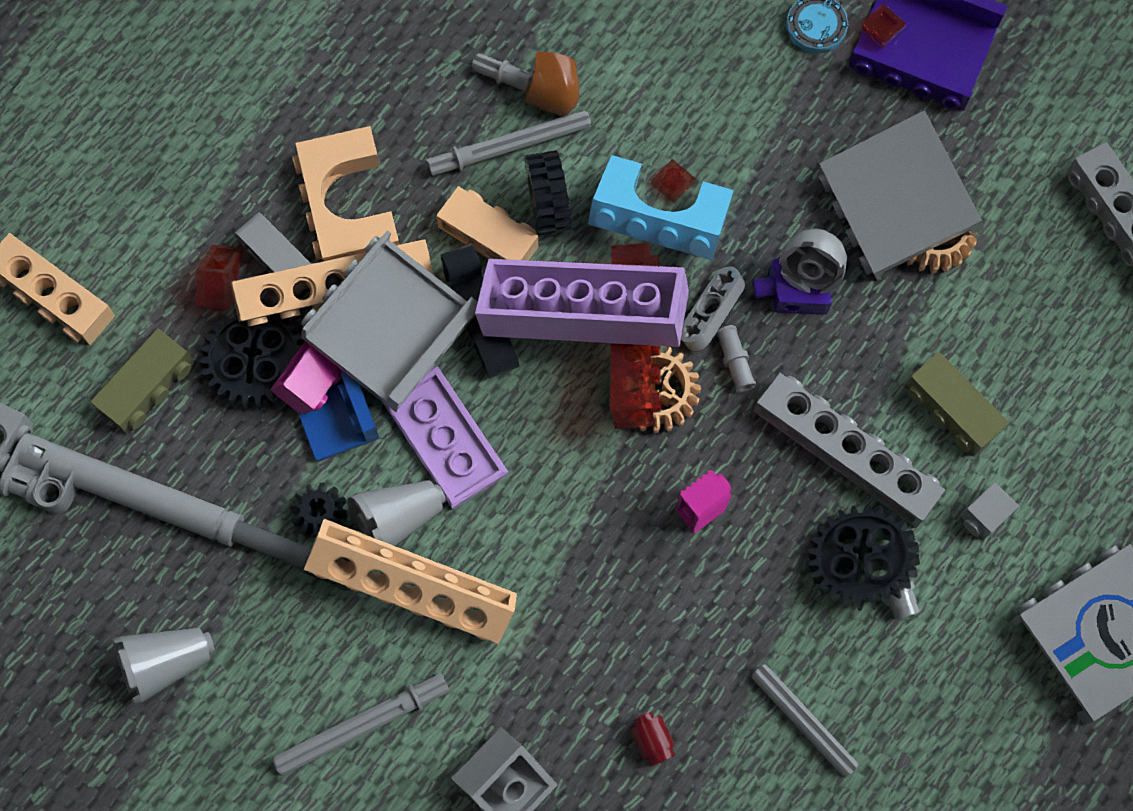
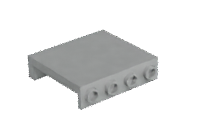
(899, 194)
(387, 322)

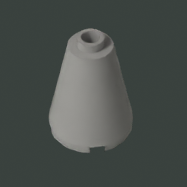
(395, 511)
(160, 659)

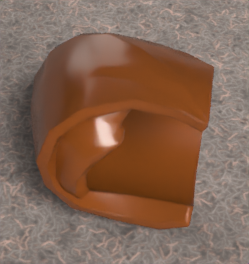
(554, 84)

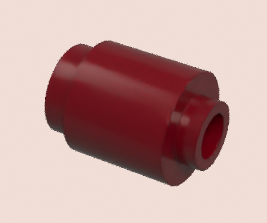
(652, 738)

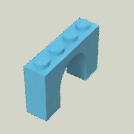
(688, 231)

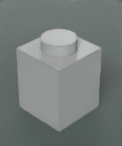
(988, 511)

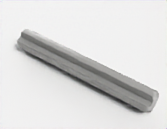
(804, 720)

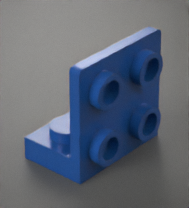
(341, 422)

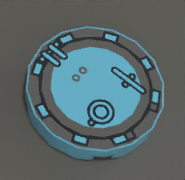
(817, 25)

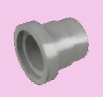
(904, 606)

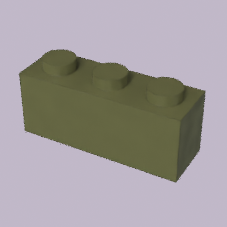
(143, 382)
(955, 404)

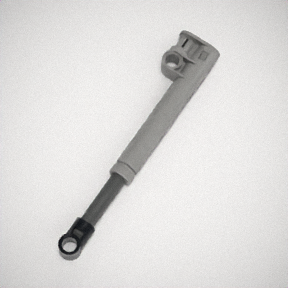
(51, 467)

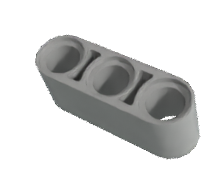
(271, 248)

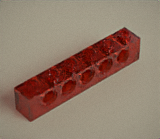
(627, 406)

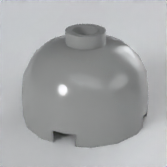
(813, 261)

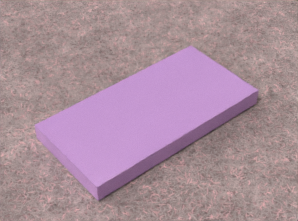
(448, 440)

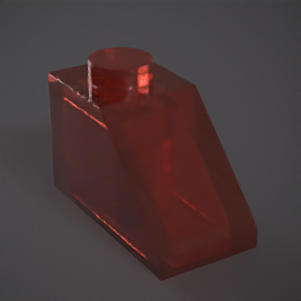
(215, 274)

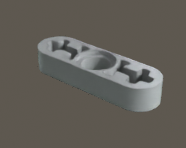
(722, 289)

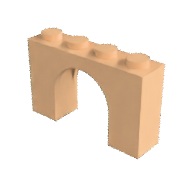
(322, 163)

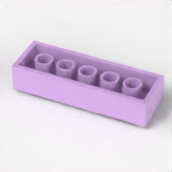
(583, 302)

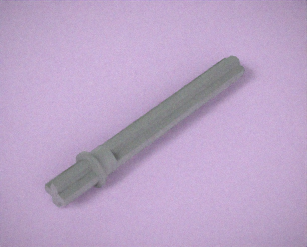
(510, 142)
(361, 724)

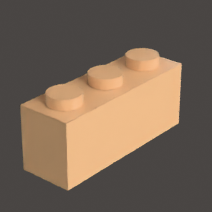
(487, 228)

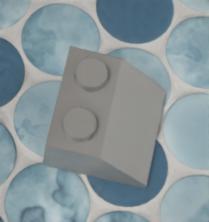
(504, 776)

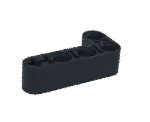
(465, 276)

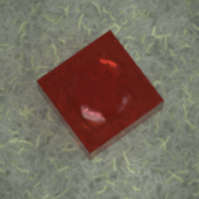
(883, 25)
(673, 181)

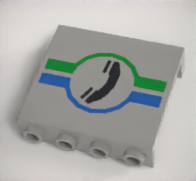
(1089, 632)

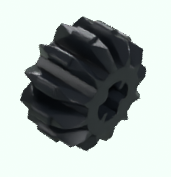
(330, 502)

